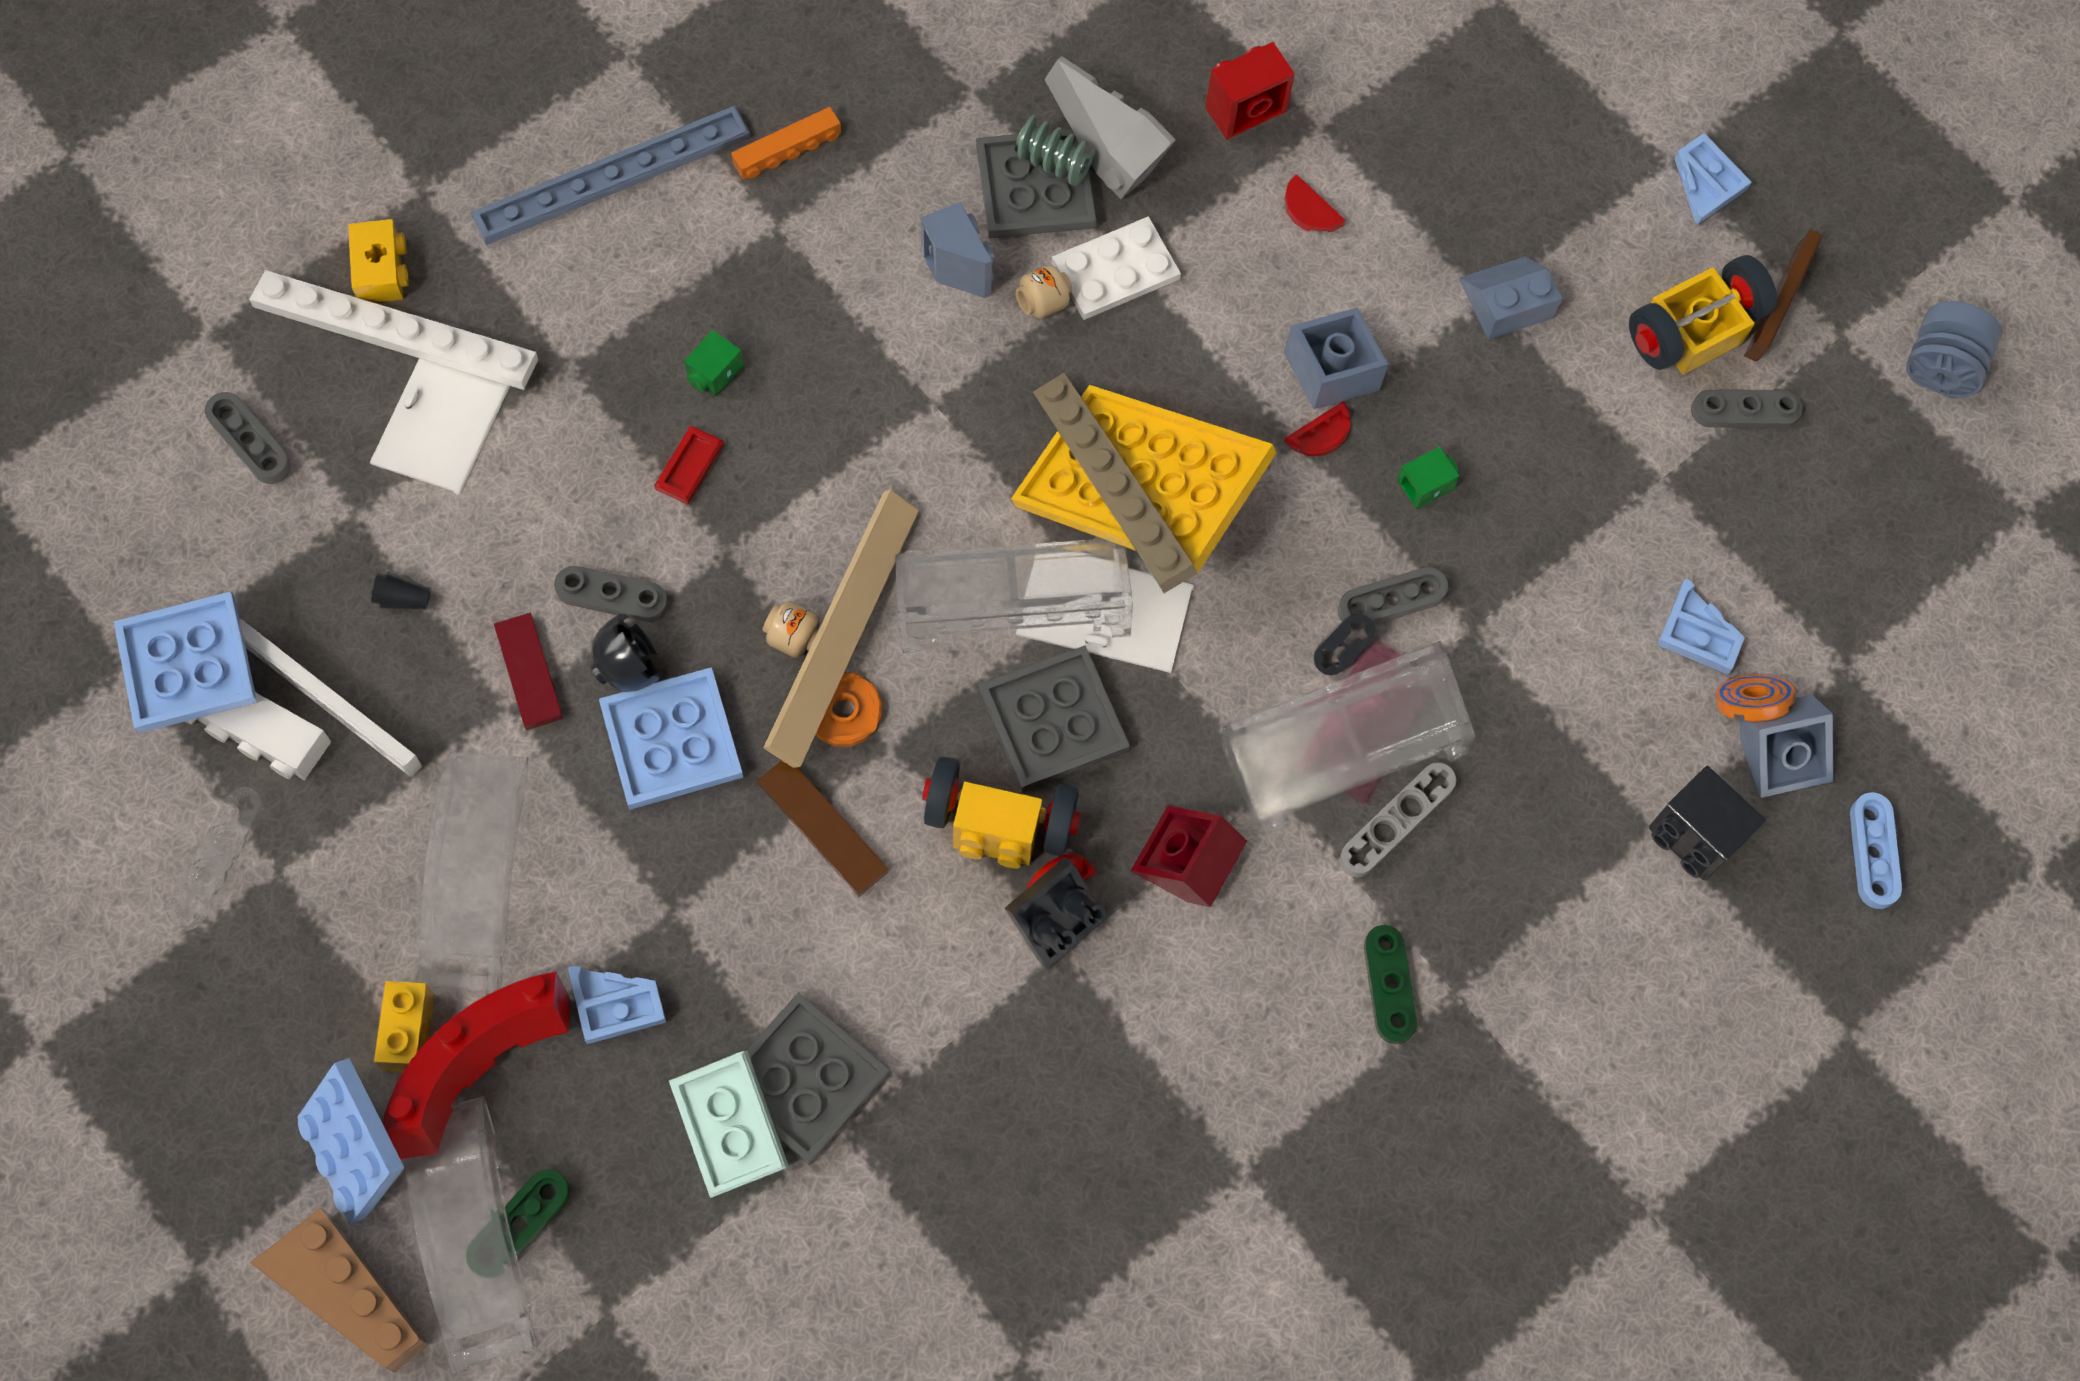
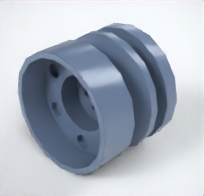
(1954, 349)

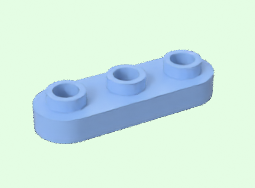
(1882, 836)

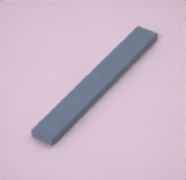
(610, 175)

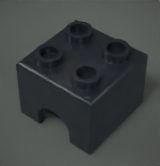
(1705, 824)

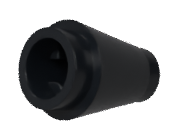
(399, 592)

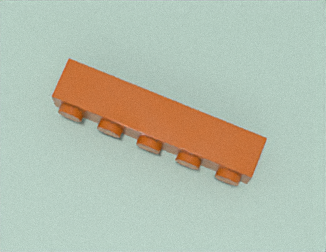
(786, 143)

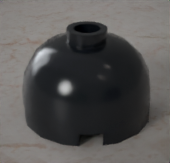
(621, 655)

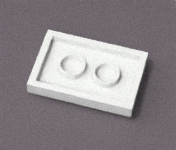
(1117, 267)

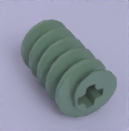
(1053, 152)

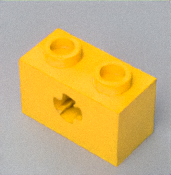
(374, 243)
(403, 1023)

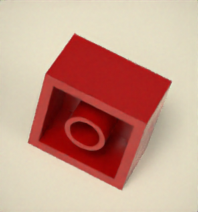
(1249, 89)

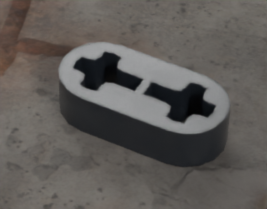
(1337, 637)

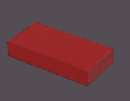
(688, 465)

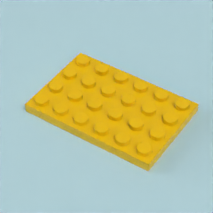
(1184, 465)

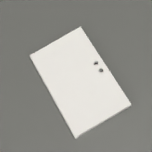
(444, 427)
(1154, 629)

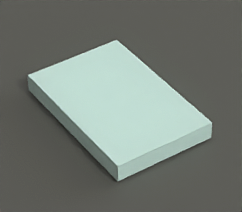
(728, 1124)

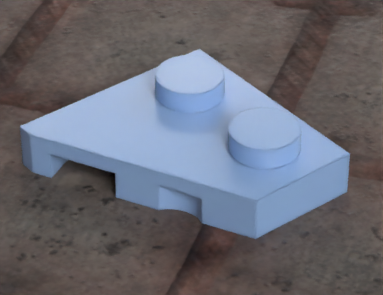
(1708, 177)
(1700, 632)
(614, 1004)

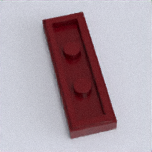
(528, 671)

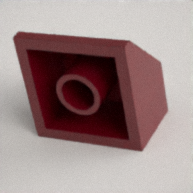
(1190, 854)

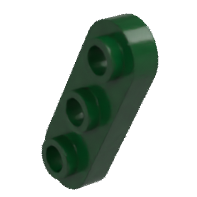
(1388, 1001)
(536, 1210)

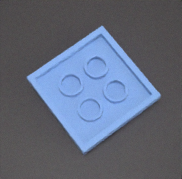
(184, 662)
(670, 738)
(349, 1142)

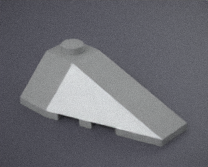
(1124, 139)

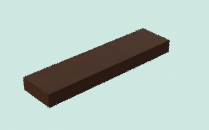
(1785, 291)
(823, 827)

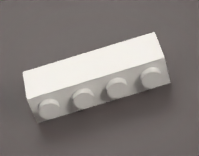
(272, 733)

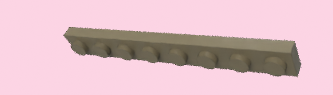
(1115, 483)

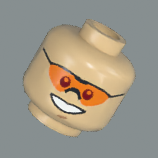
(1043, 292)
(791, 628)

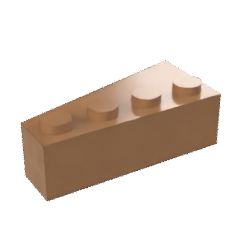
(338, 1285)

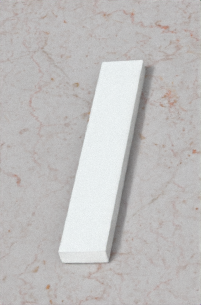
(330, 701)

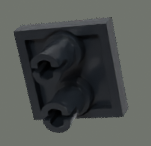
(1056, 913)

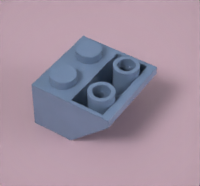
(956, 251)

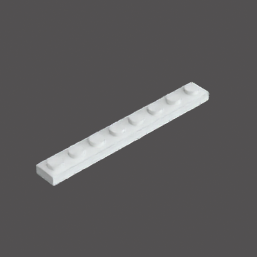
(394, 329)

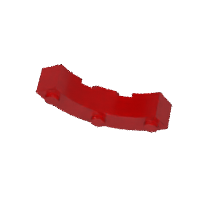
(464, 1052)

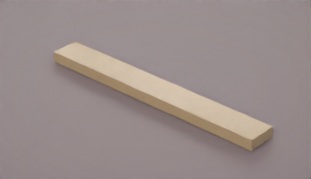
(841, 630)

